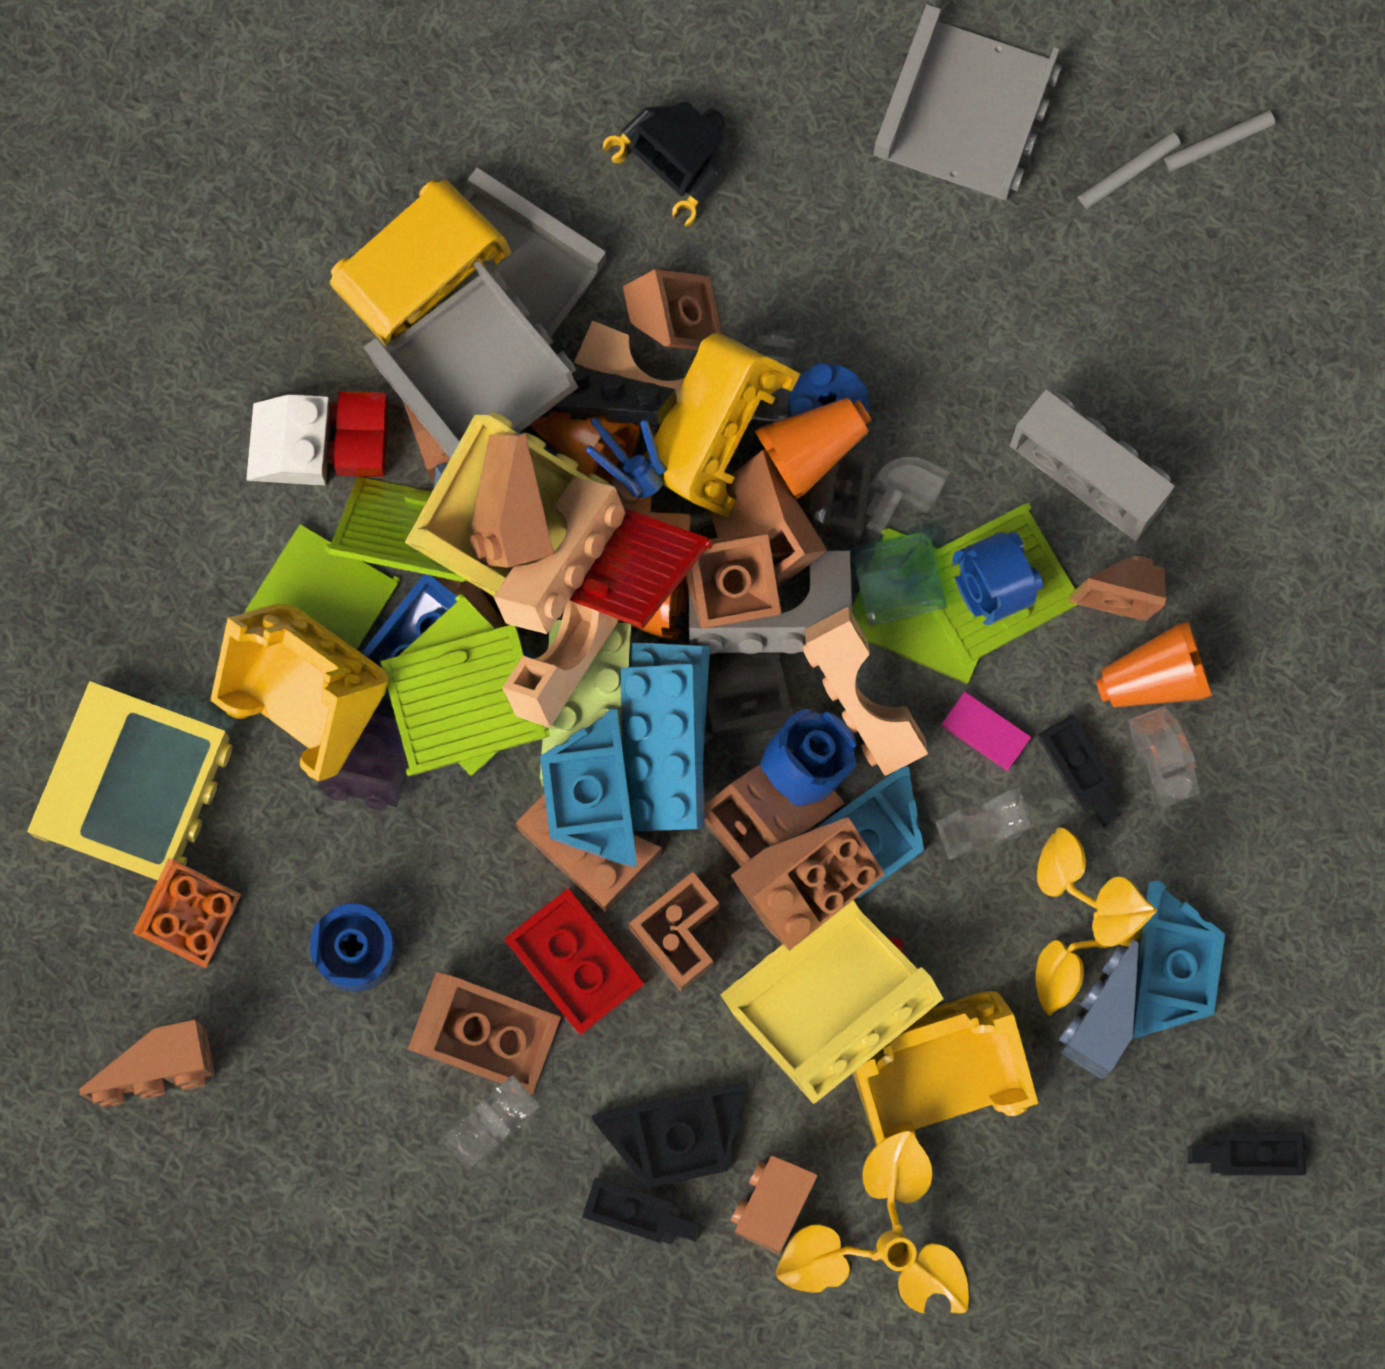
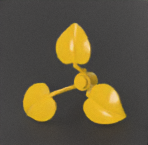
(1117, 921)
(897, 1171)

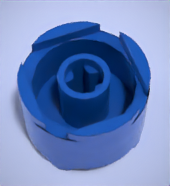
(825, 385)
(996, 577)
(809, 756)
(338, 930)

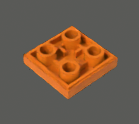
(187, 913)

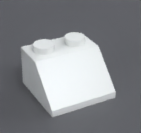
(290, 440)

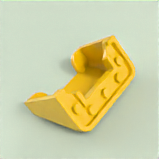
(417, 260)
(712, 417)
(299, 679)
(947, 1066)

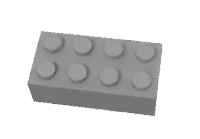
(1092, 464)

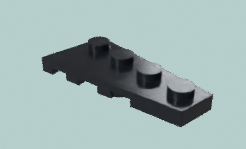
(617, 397)

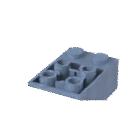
(1107, 1027)

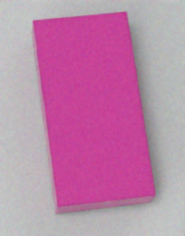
(986, 731)

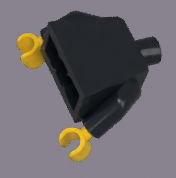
(677, 147)

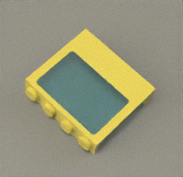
(130, 782)

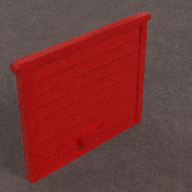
(639, 568)

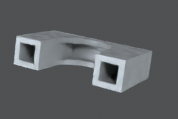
(785, 632)

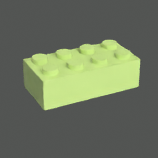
(596, 691)

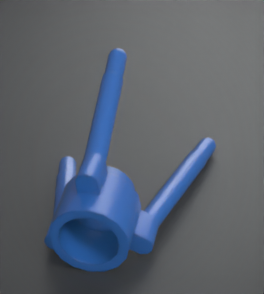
(641, 474)

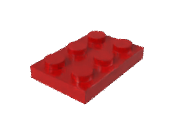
(574, 962)

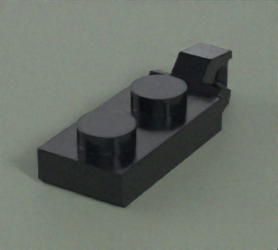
(1081, 768)
(1252, 1154)
(637, 1213)

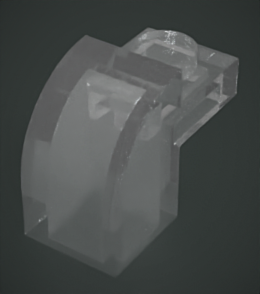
(782, 351)
(904, 480)
(1166, 754)
(984, 825)
(492, 1123)

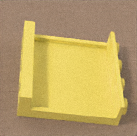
(446, 519)
(831, 1001)

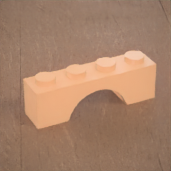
(609, 352)
(539, 591)
(544, 684)
(888, 732)

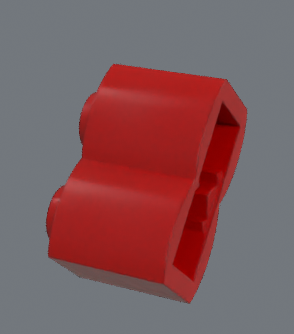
(360, 434)

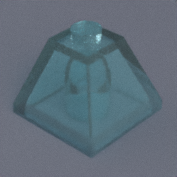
(898, 578)

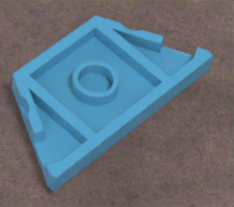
(590, 793)
(886, 823)
(1175, 965)

